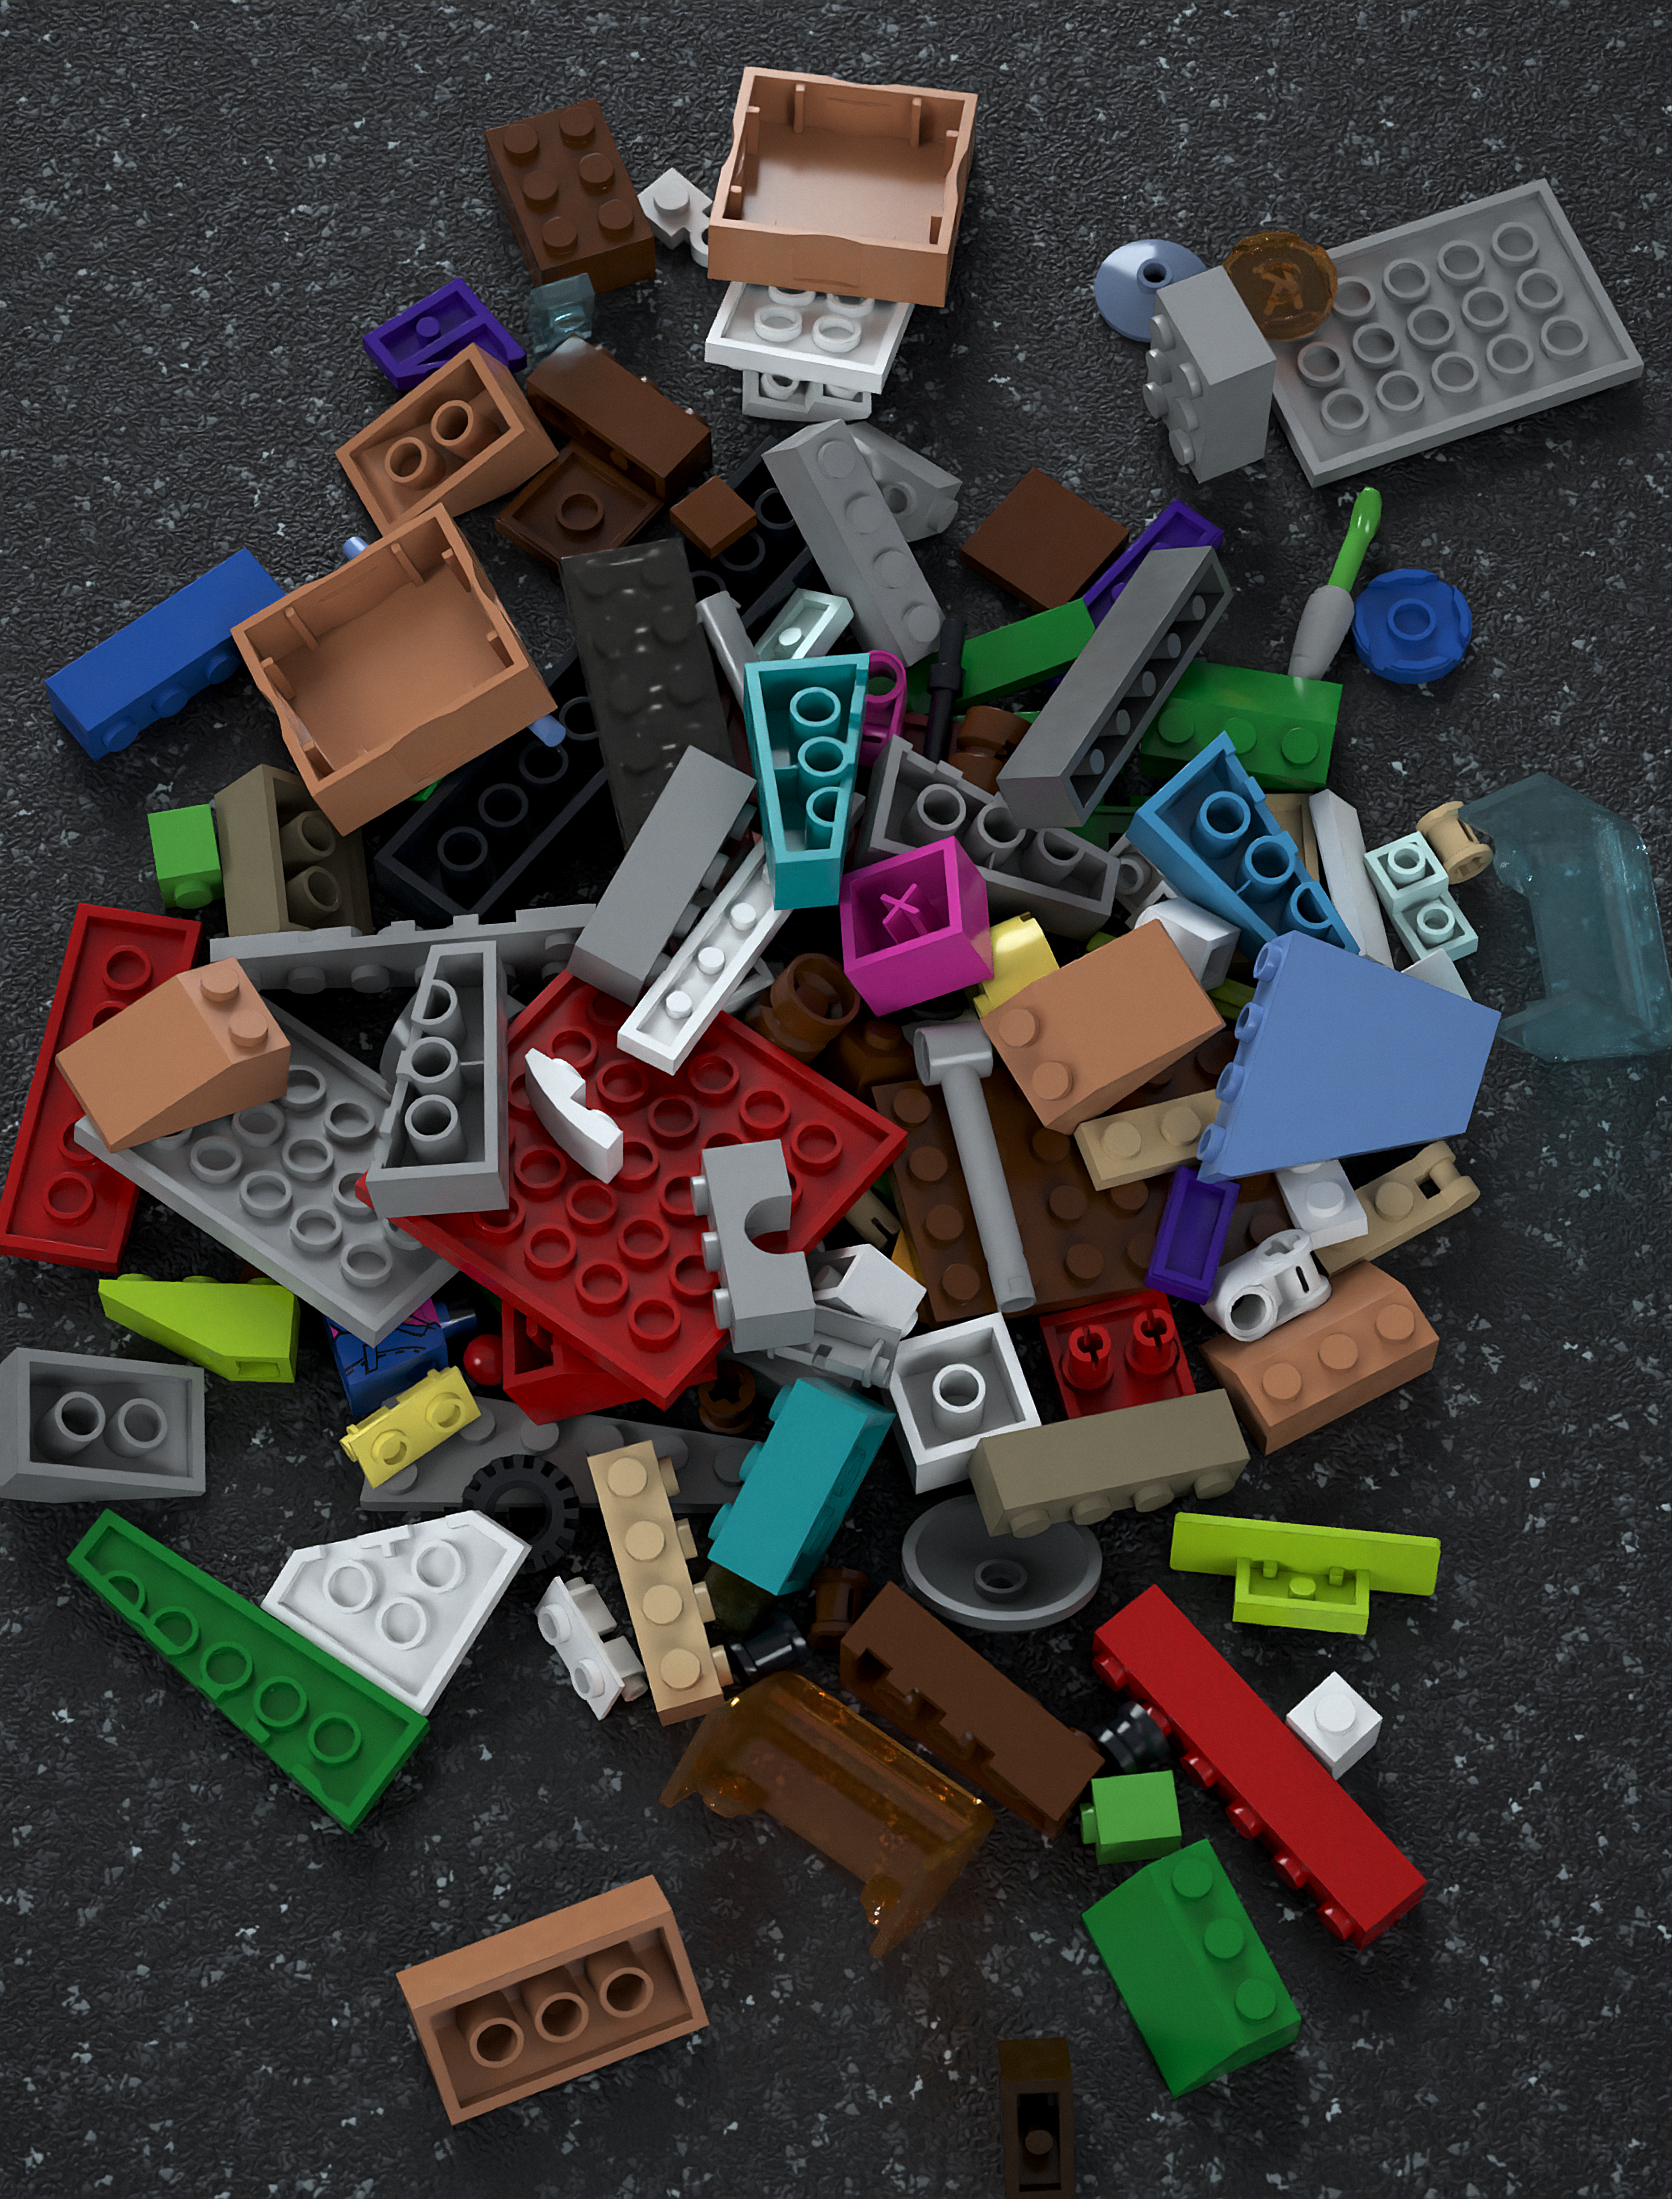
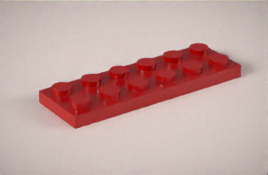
(57, 1195)

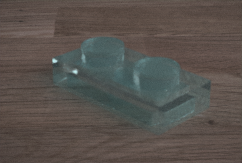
(559, 311)

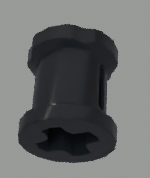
(766, 1649)

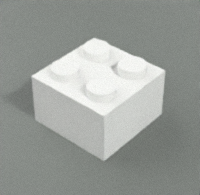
(953, 1392)

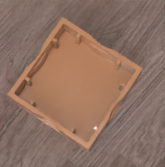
(843, 187)
(392, 670)

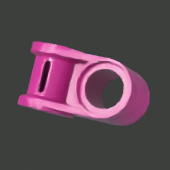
(886, 712)

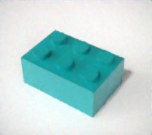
(799, 1484)

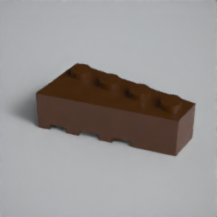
(967, 1712)

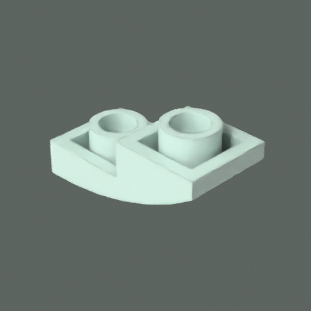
(1418, 899)

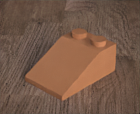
(448, 441)
(1102, 1026)
(179, 1058)

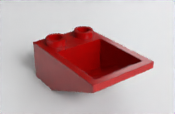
(547, 1374)

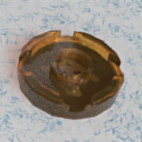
(1283, 283)

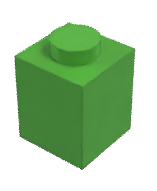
(187, 856)
(1131, 1817)

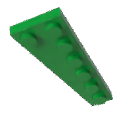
(288, 1696)

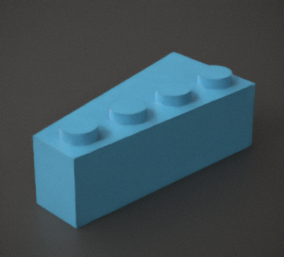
(1231, 855)

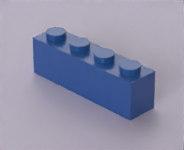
(161, 657)

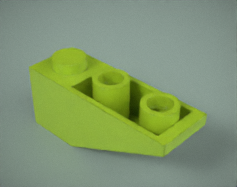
(224, 1327)

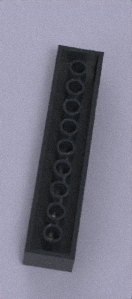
(528, 807)

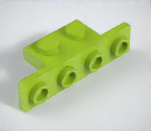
(1303, 1571)

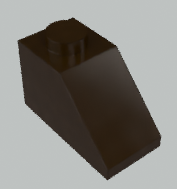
(1036, 2118)

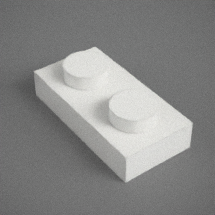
(1322, 1203)

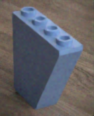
(1341, 1063)

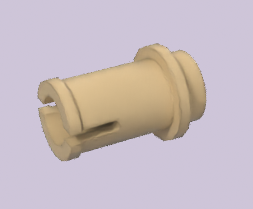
(869, 1213)

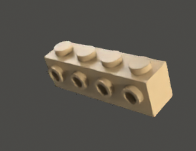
(657, 1583)

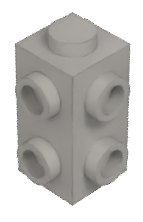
(912, 486)

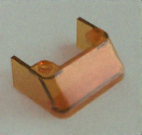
(842, 1791)

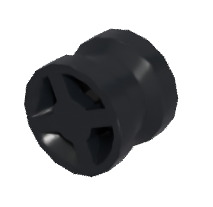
(1129, 1740)

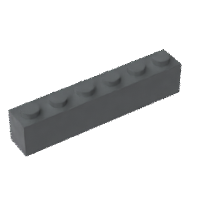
(1115, 688)

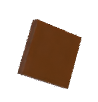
(578, 509)
(1044, 543)

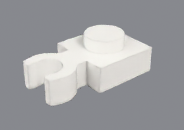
(678, 213)

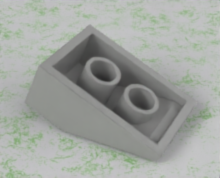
(99, 1428)

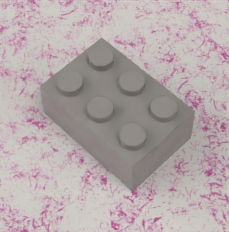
(1209, 374)

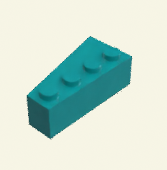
(805, 754)

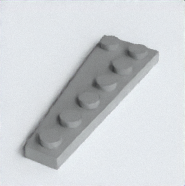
(340, 957)
(702, 1462)

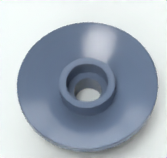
(1121, 284)

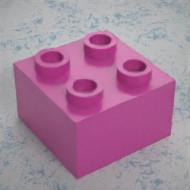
(915, 927)

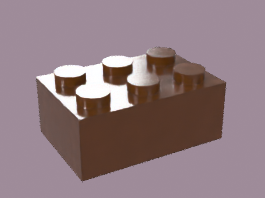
(570, 198)

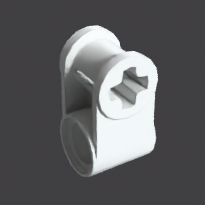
(1271, 1286)

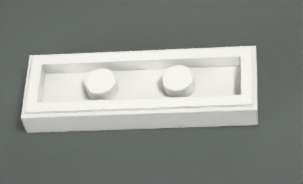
(1347, 876)

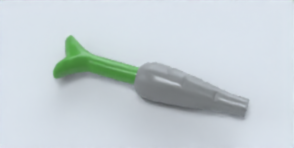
(1331, 606)

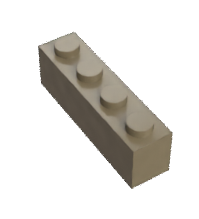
(1108, 1463)

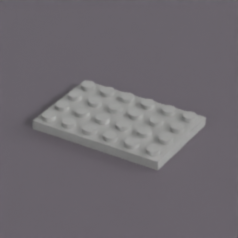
(1449, 335)
(283, 1188)

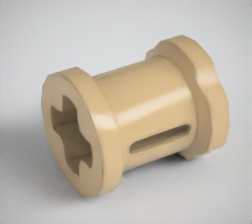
(1454, 843)

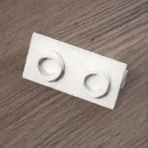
(573, 1621)

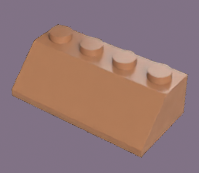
(553, 1999)

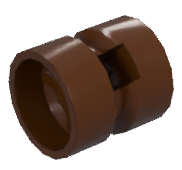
(986, 744)
(805, 1006)

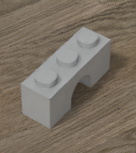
(762, 1294)

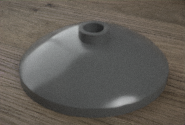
(998, 1579)

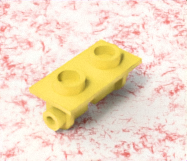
(419, 1422)

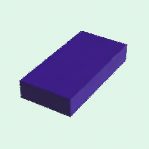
(1191, 1236)

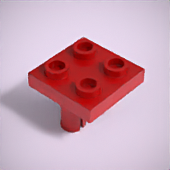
(1115, 1355)

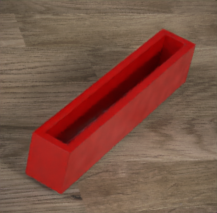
(1257, 1769)

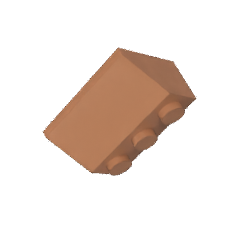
(1326, 1359)

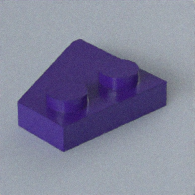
(434, 332)

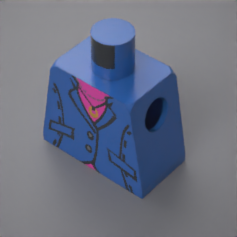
(403, 1356)

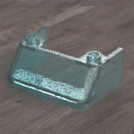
(1590, 920)

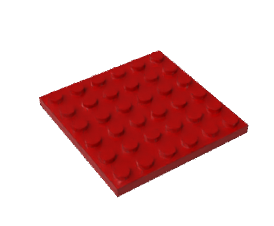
(623, 1260)

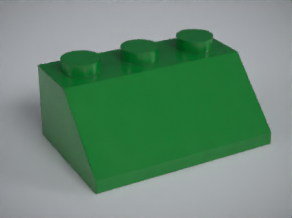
(1273, 719)
(1192, 1969)

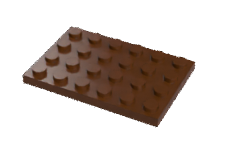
(1075, 1239)

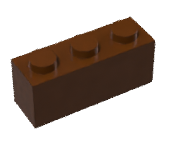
(620, 418)

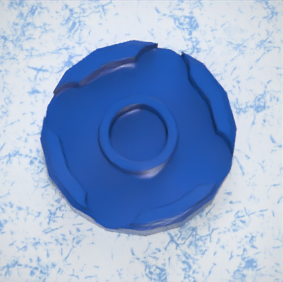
(1410, 626)

